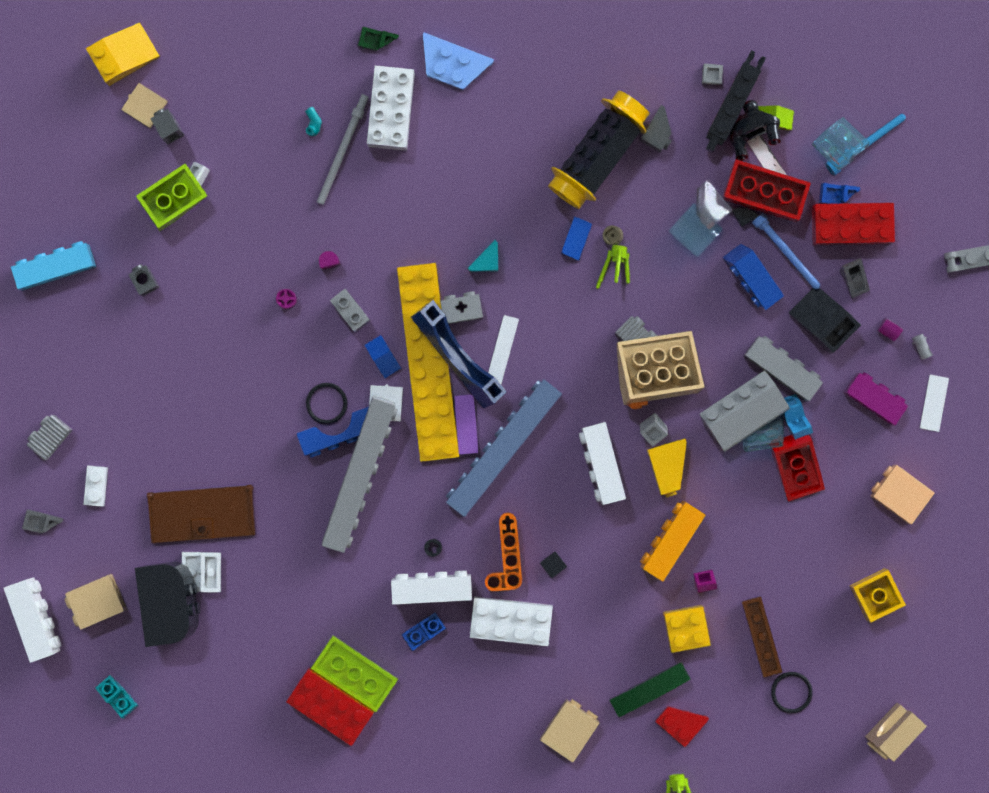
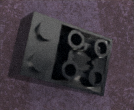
(824, 319)

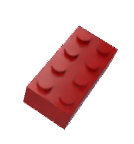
(766, 191)
(853, 224)
(330, 706)

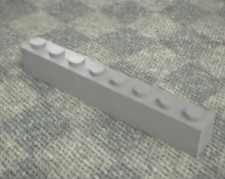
(358, 474)

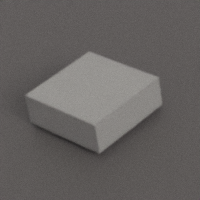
(712, 74)

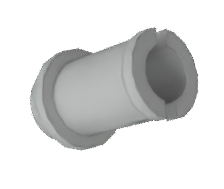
(922, 346)

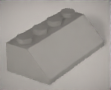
(744, 411)

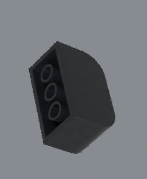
(167, 602)

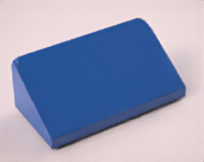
(576, 238)

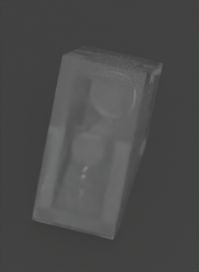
(710, 205)

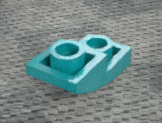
(116, 696)

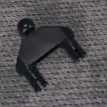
(751, 126)

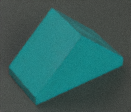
(487, 260)

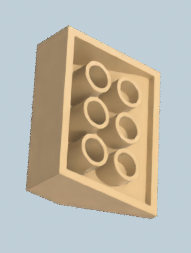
(658, 367)

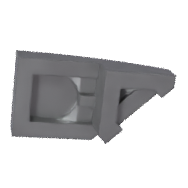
(39, 521)

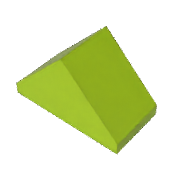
(784, 114)

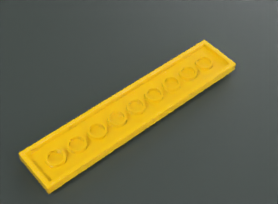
(427, 368)

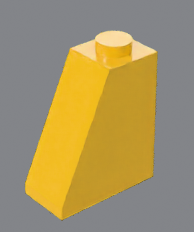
(667, 466)

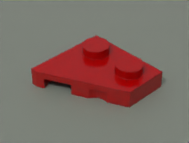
(681, 724)

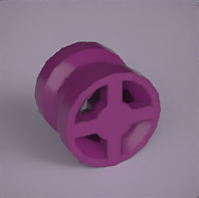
(282, 298)

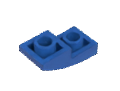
(423, 631)

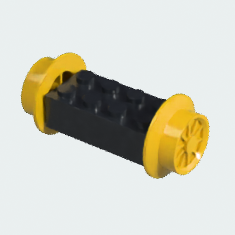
(599, 150)

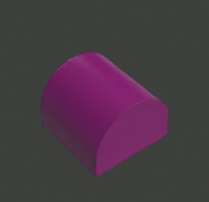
(328, 260)
(890, 329)
(705, 581)

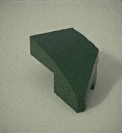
(375, 39)

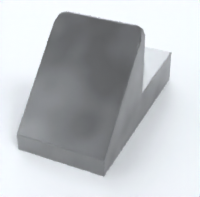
(855, 278)

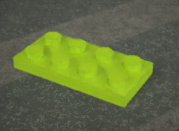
(354, 673)

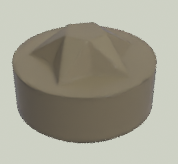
(612, 235)

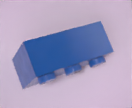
(753, 276)

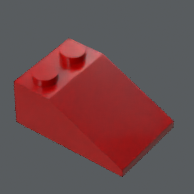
(798, 467)

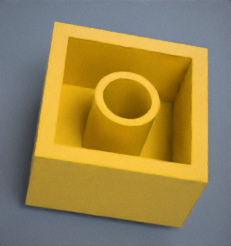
(877, 595)
(686, 628)

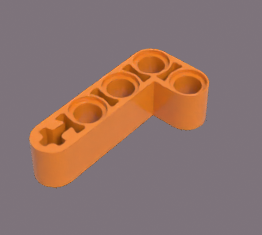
(506, 551)

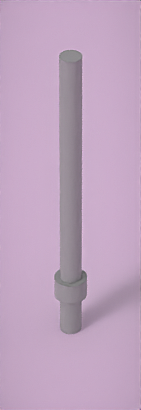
(357, 114)

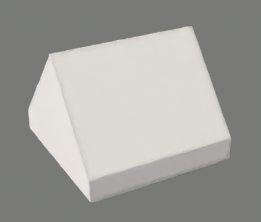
(199, 171)

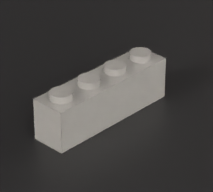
(783, 369)

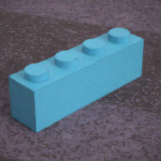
(53, 266)

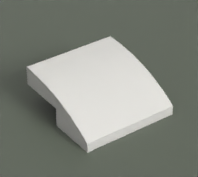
(205, 569)

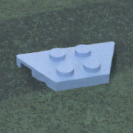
(452, 62)

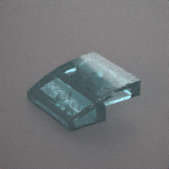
(840, 143)
(693, 233)

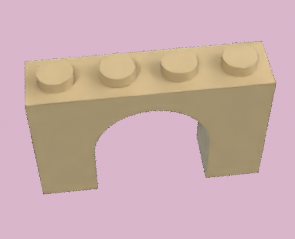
(895, 732)

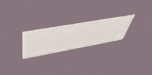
(934, 403)

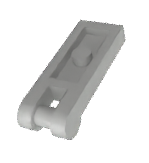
(968, 258)

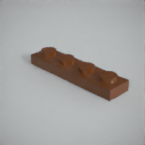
(761, 636)

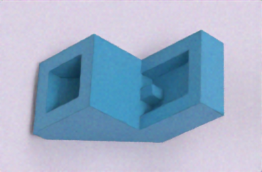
(796, 418)

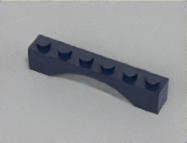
(436, 328)

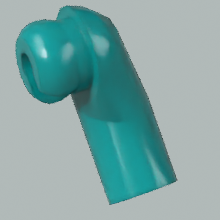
(315, 122)

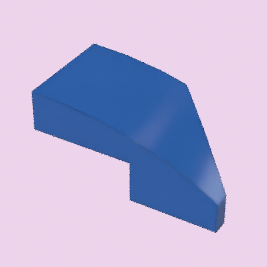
(836, 193)

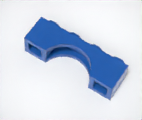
(314, 440)

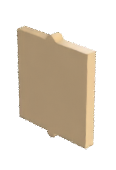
(143, 104)

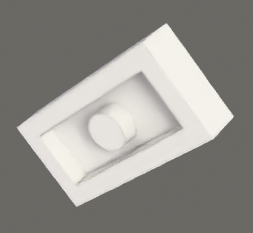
(95, 486)

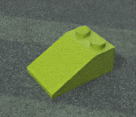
(171, 197)

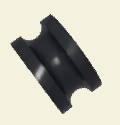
(427, 545)

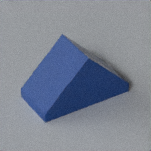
(382, 356)

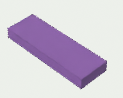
(466, 424)

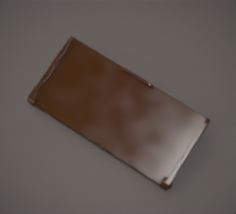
(201, 514)

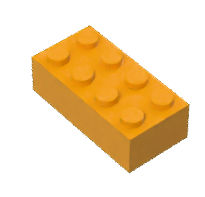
(672, 540)

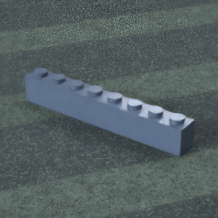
(503, 448)

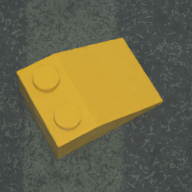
(122, 53)

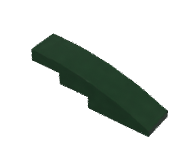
(650, 689)

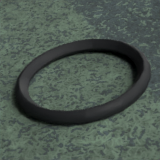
(309, 398)
(810, 691)

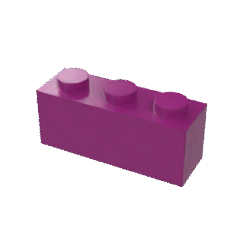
(876, 398)

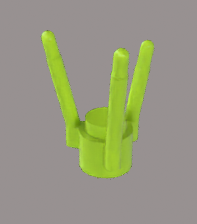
(618, 255)
(677, 783)

